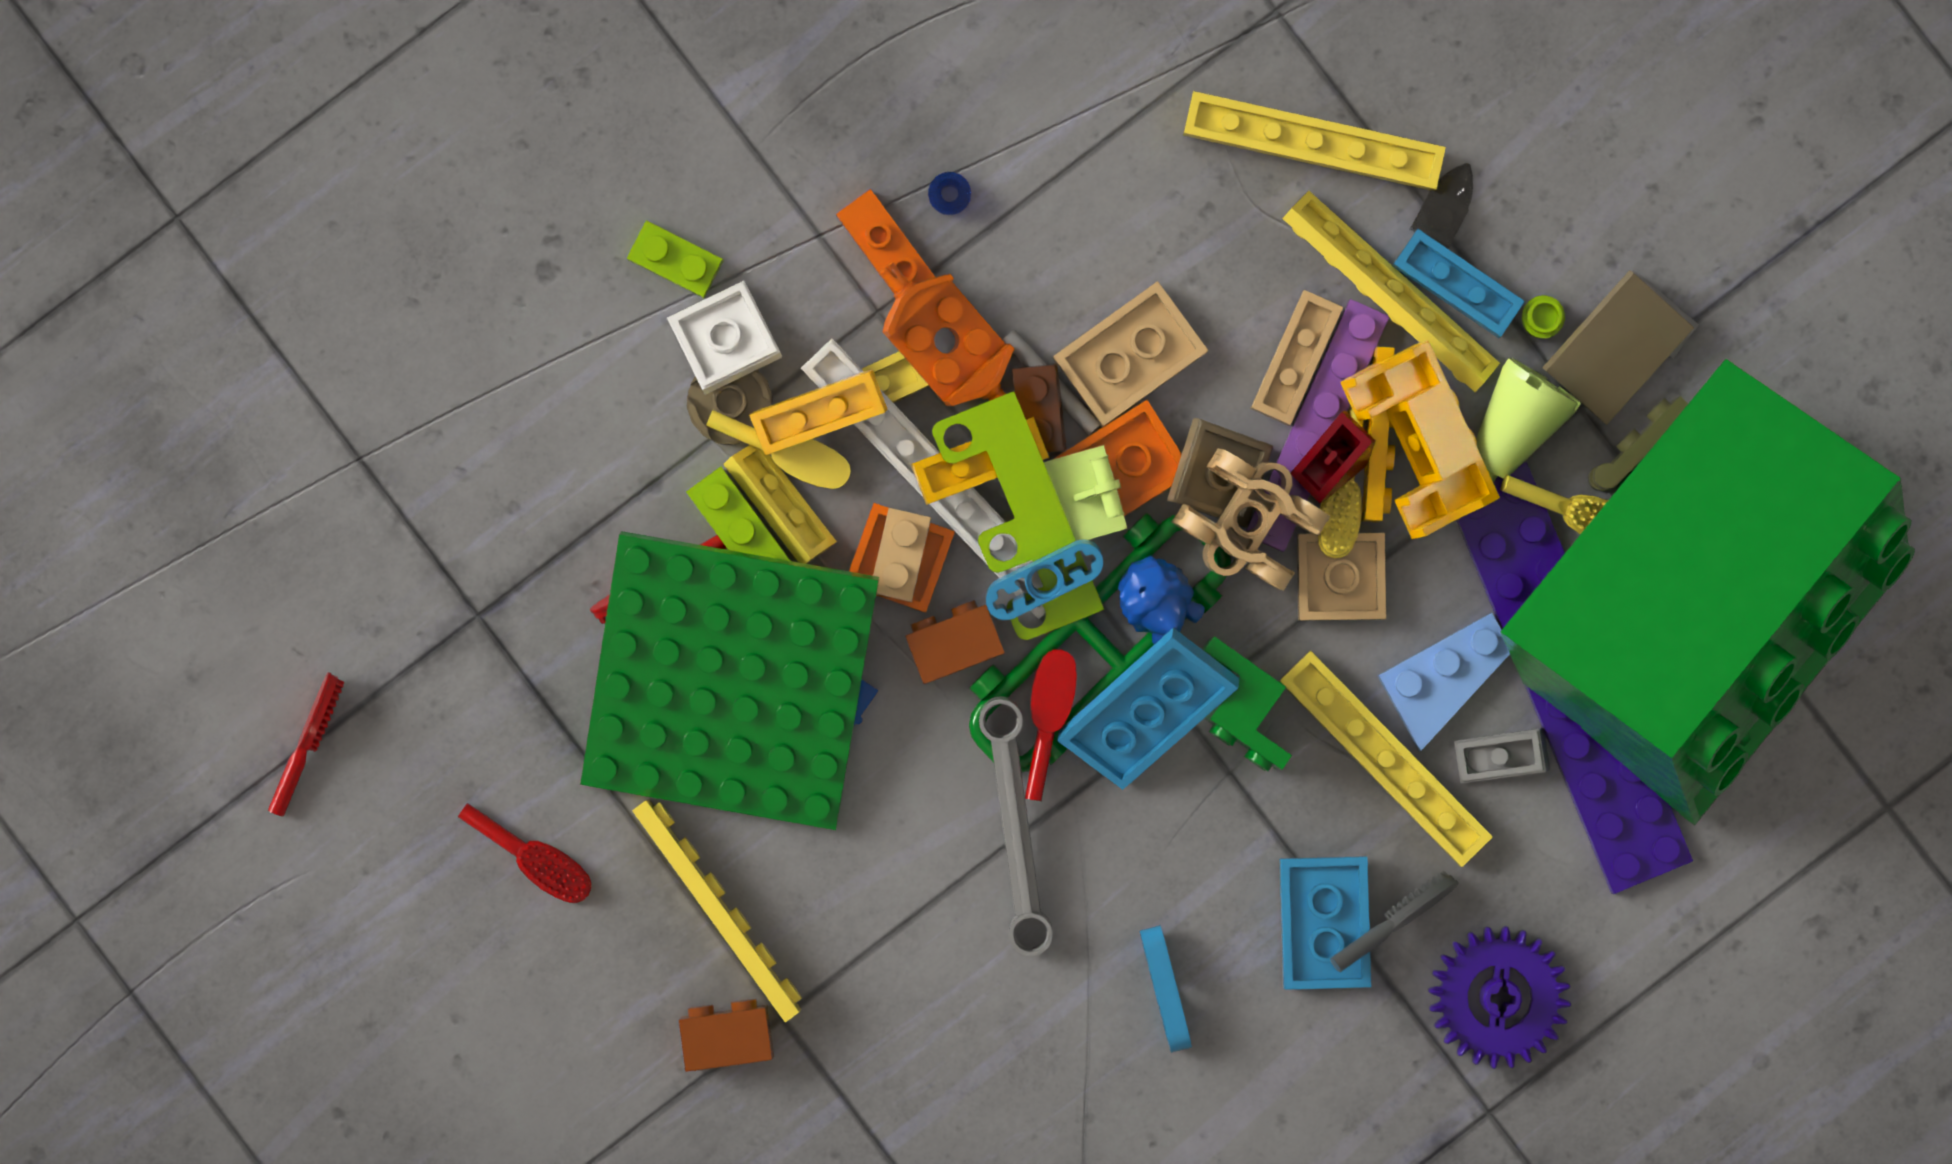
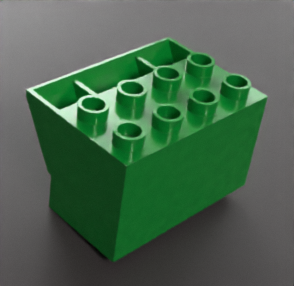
(1713, 588)

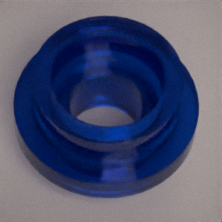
(954, 180)

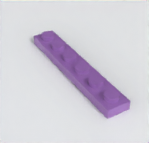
(1345, 356)

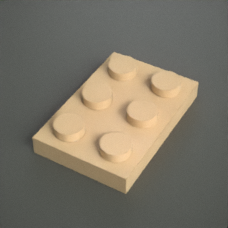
(1130, 354)

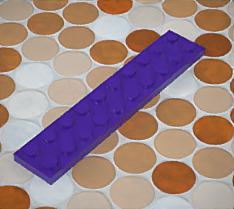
(1622, 816)

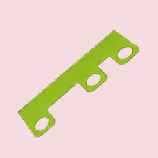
(1039, 517)

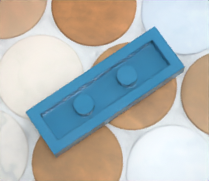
(1458, 283)

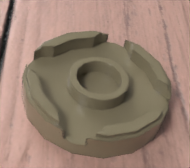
(733, 400)

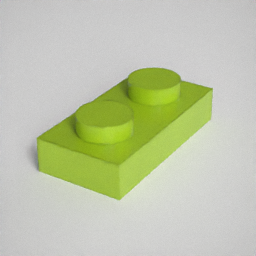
(675, 259)

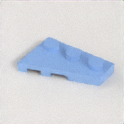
(1443, 677)

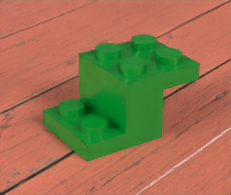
(1246, 708)

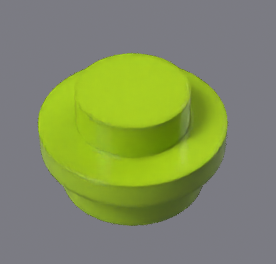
(1543, 317)

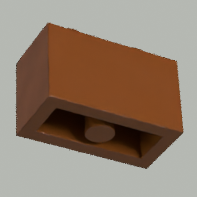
(954, 643)
(726, 1036)

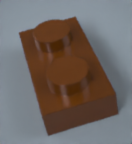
(1040, 398)

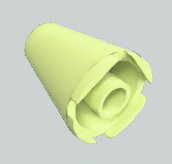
(1521, 417)

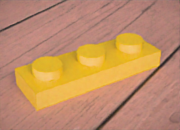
(818, 412)
(942, 479)

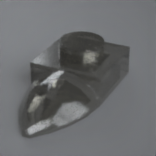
(1446, 206)

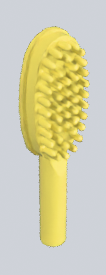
(806, 461)
(1576, 511)
(1345, 517)

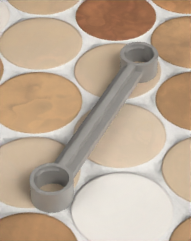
(1015, 827)

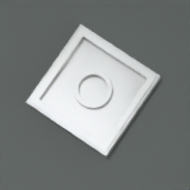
(724, 337)

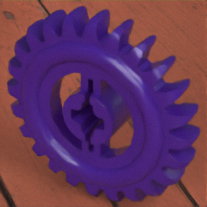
(1497, 1039)

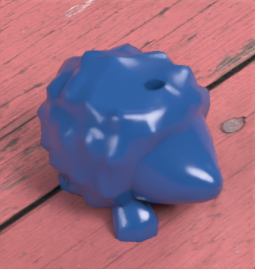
(1157, 597)

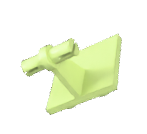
(1088, 493)

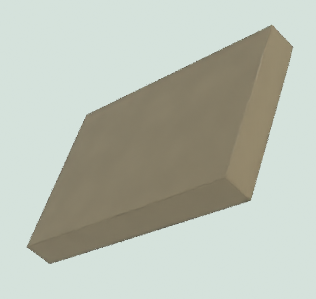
(1618, 347)

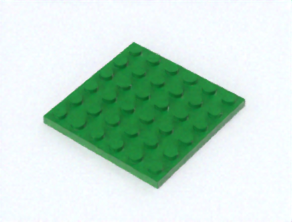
(728, 680)

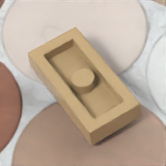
(901, 554)

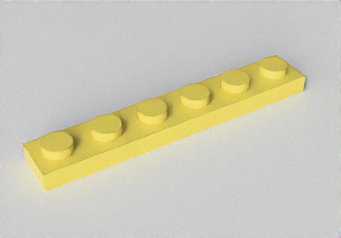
(1314, 141)
(1391, 290)
(1385, 759)
(729, 923)

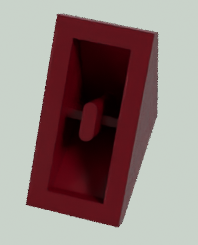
(1334, 458)

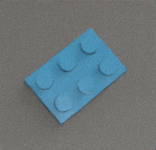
(1321, 915)

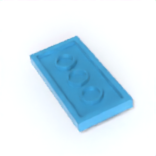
(1148, 708)

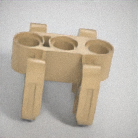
(1250, 492)

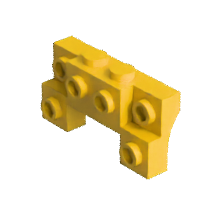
(1431, 433)

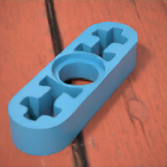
(1078, 575)
(1165, 988)

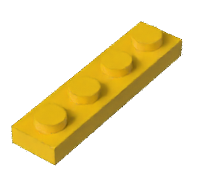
(1376, 497)

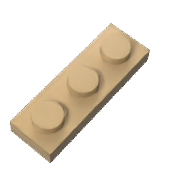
(1296, 357)

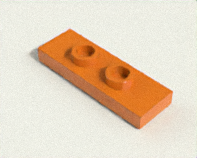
(882, 238)

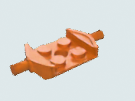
(919, 312)

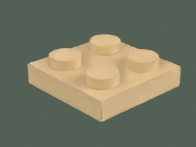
(1342, 586)

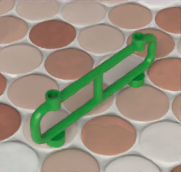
(1146, 538)

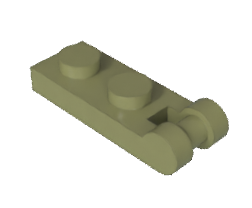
(1636, 445)

